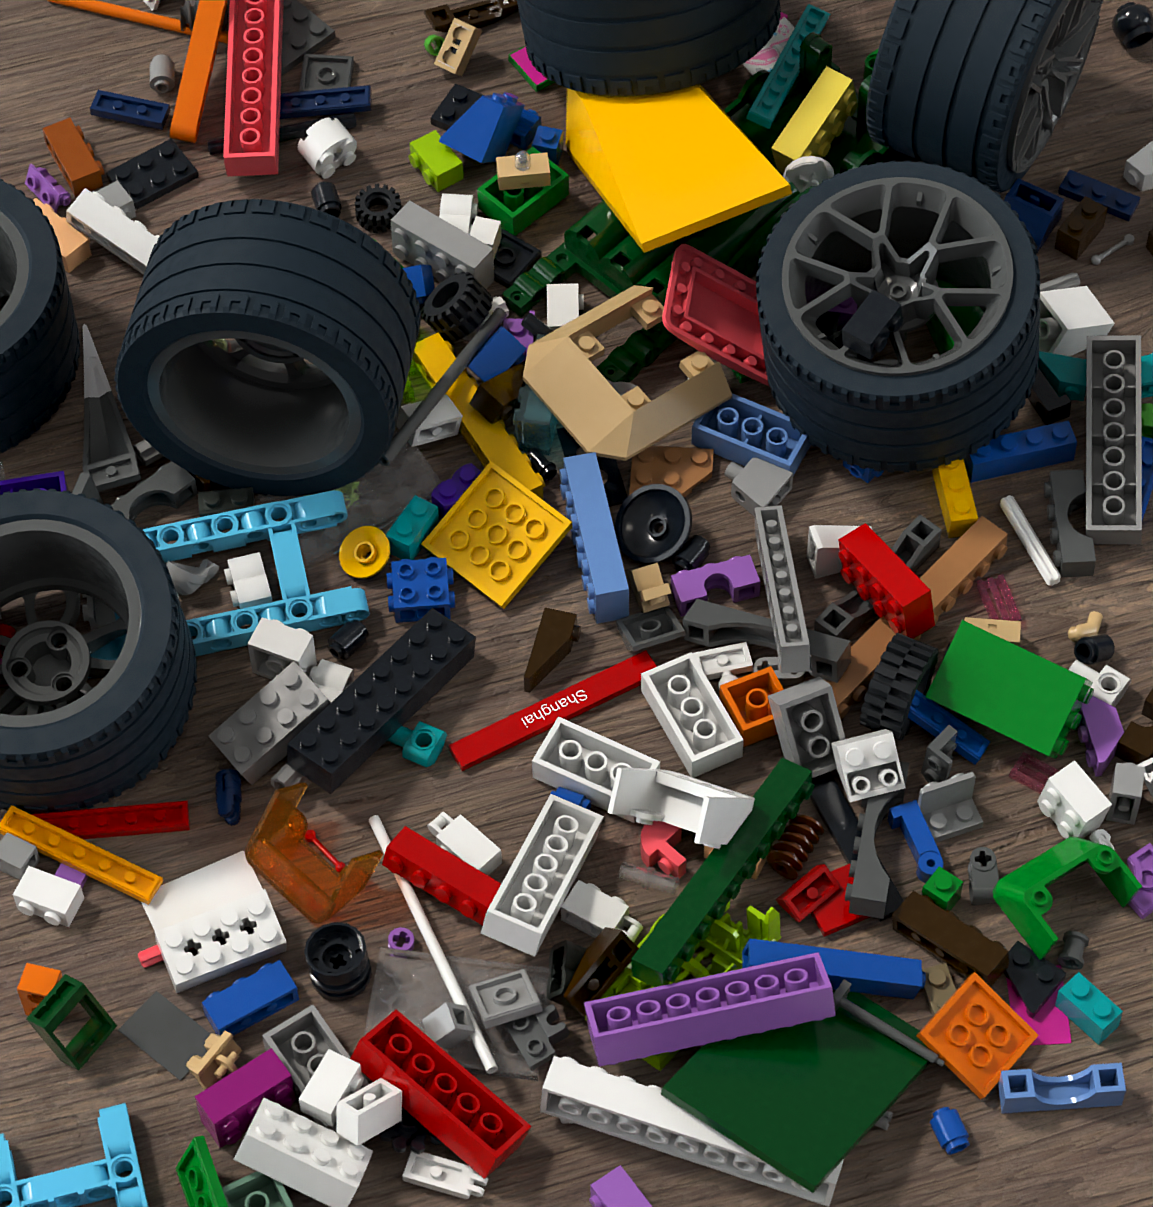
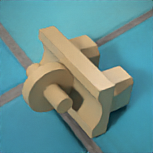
(217, 1061)

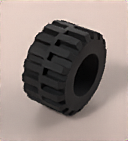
(457, 306)

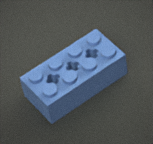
(748, 431)

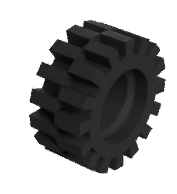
(373, 197)

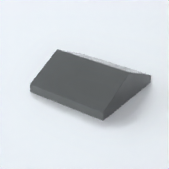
(649, 628)

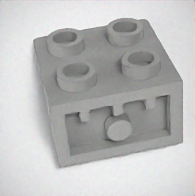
(950, 807)

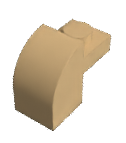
(649, 588)

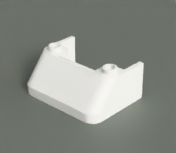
(680, 801)

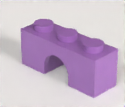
(734, 575)

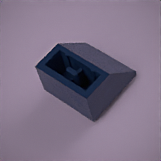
(1035, 208)

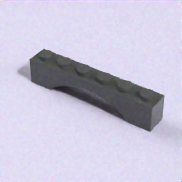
(849, 613)
(718, 625)
(871, 882)

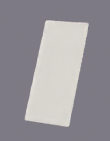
(202, 891)

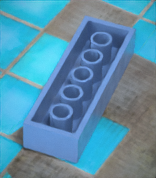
(594, 538)

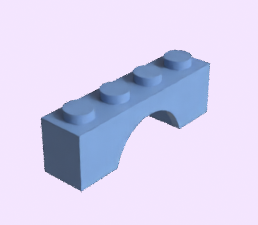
(1093, 1087)

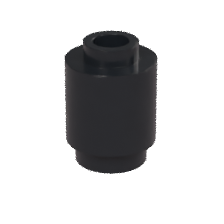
(326, 198)
(692, 554)
(347, 639)
(1094, 649)

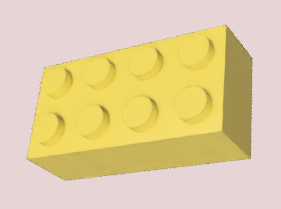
(816, 119)

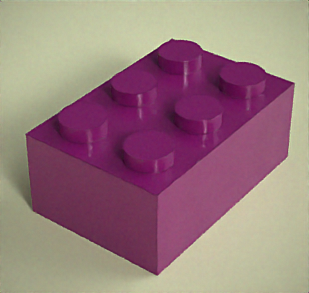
(232, 1102)

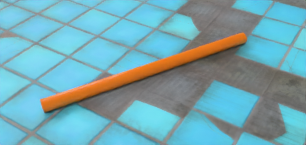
(132, 15)

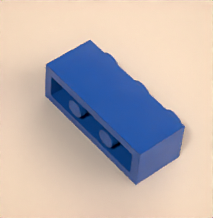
(250, 999)

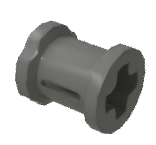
(1073, 950)

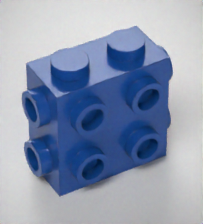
(419, 588)

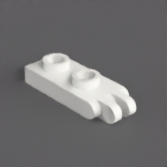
(443, 1175)

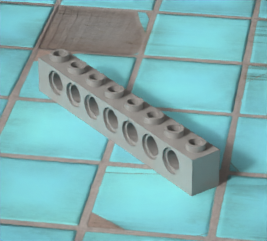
(782, 590)

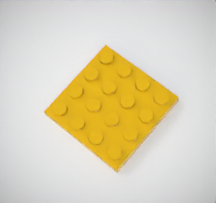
(497, 534)

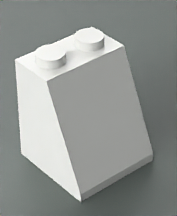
(1069, 318)

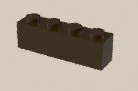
(949, 938)

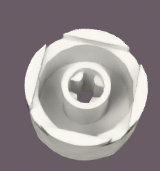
(328, 147)

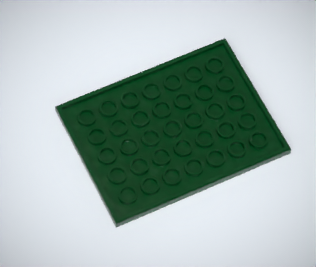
(800, 1090)

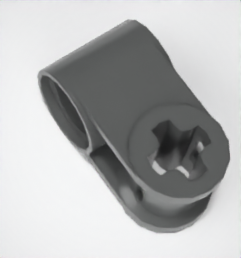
(982, 879)

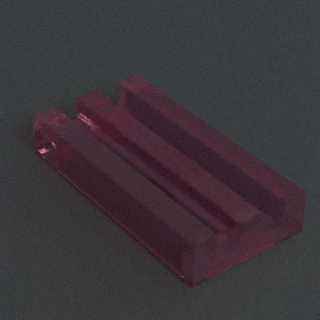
(992, 584)
(1028, 775)

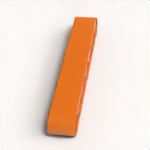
(198, 70)

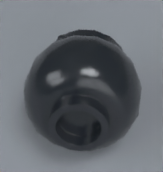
(1133, 25)

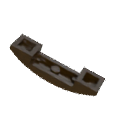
(476, 14)

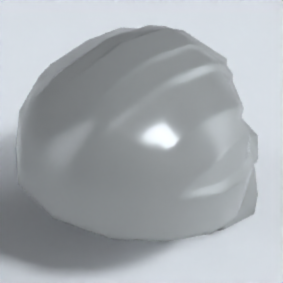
(189, 578)

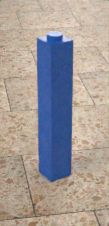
(865, 971)

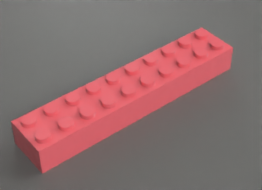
(253, 87)

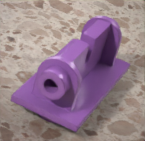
(45, 187)

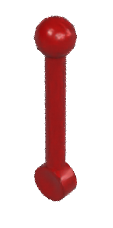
(310, 836)

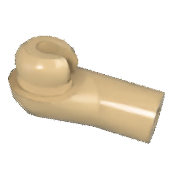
(1086, 629)

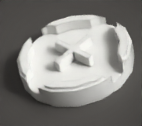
(808, 172)

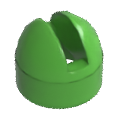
(437, 41)

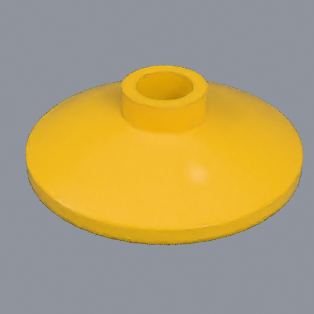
(356, 547)

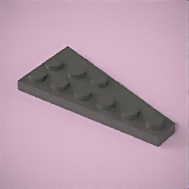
(301, 34)

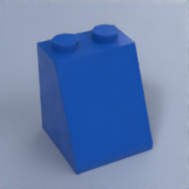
(485, 127)

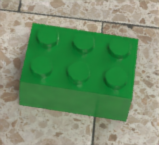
(522, 206)

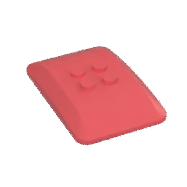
(715, 311)

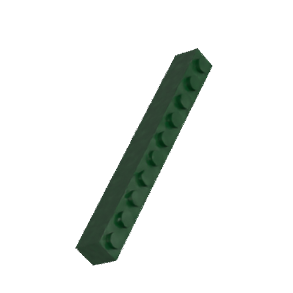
(721, 876)

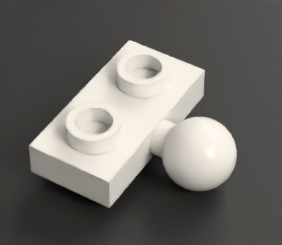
(725, 662)

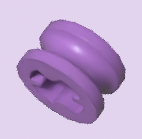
(395, 936)

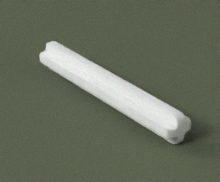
(1030, 540)

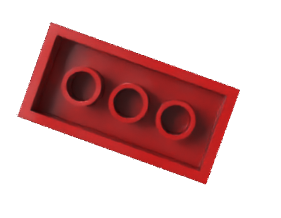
(886, 582)

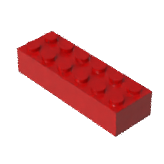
(441, 1093)

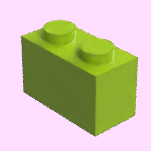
(436, 161)

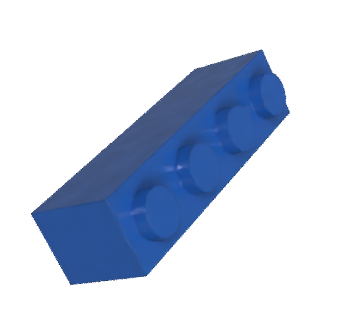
(1022, 451)

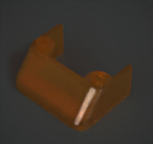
(297, 869)

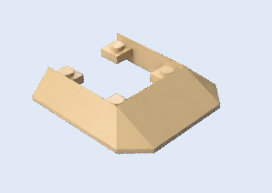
(588, 405)

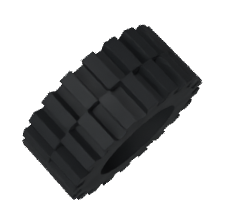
(902, 670)

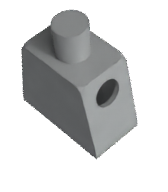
(758, 484)

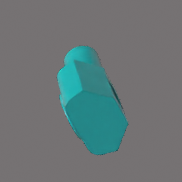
(413, 739)

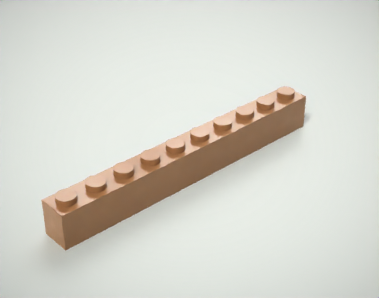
(946, 579)

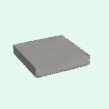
(505, 998)

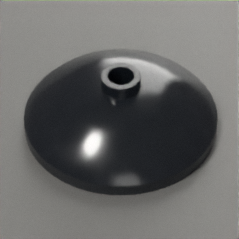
(642, 517)

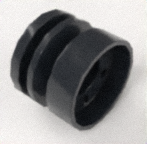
(338, 961)

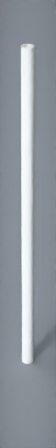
(435, 950)

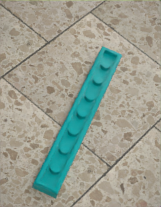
(785, 69)

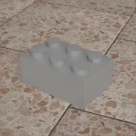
(808, 724)

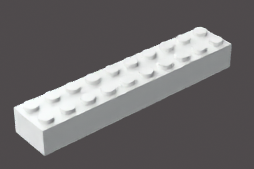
(649, 1119)

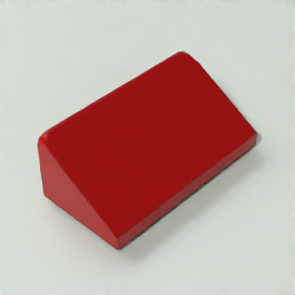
(808, 892)

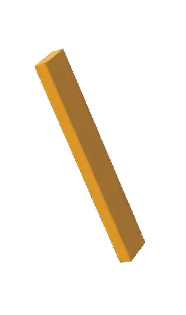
(82, 855)

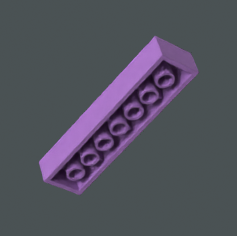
(709, 1009)

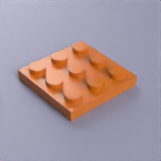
(977, 1035)

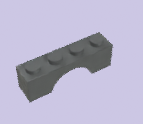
(167, 487)
(1073, 550)

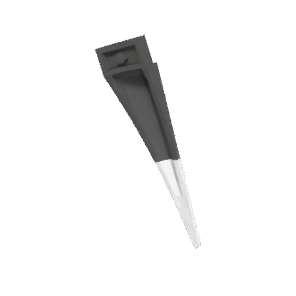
(106, 446)

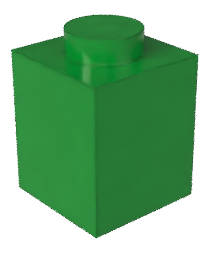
(943, 889)

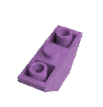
(1100, 731)

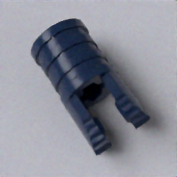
(229, 795)

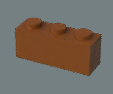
(73, 156)

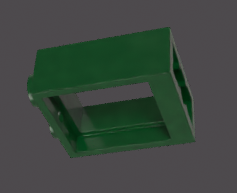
(57, 1006)

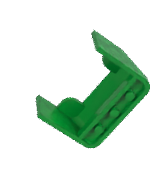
(1024, 891)

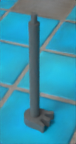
(840, 1000)

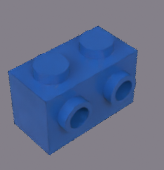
(497, 355)

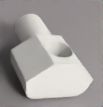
(1106, 678)

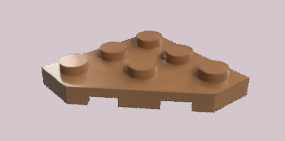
(671, 466)

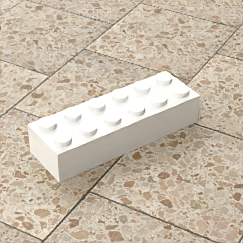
(542, 875)

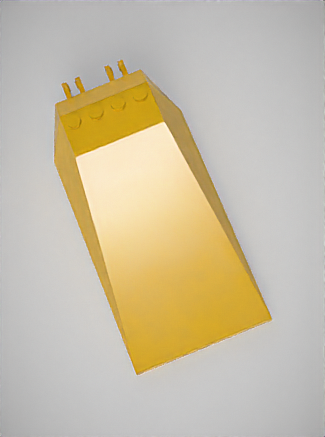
(668, 162)

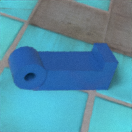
(918, 837)

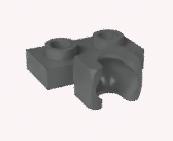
(536, 1036)

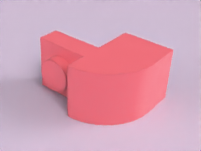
(658, 845)

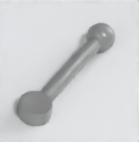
(1128, 240)

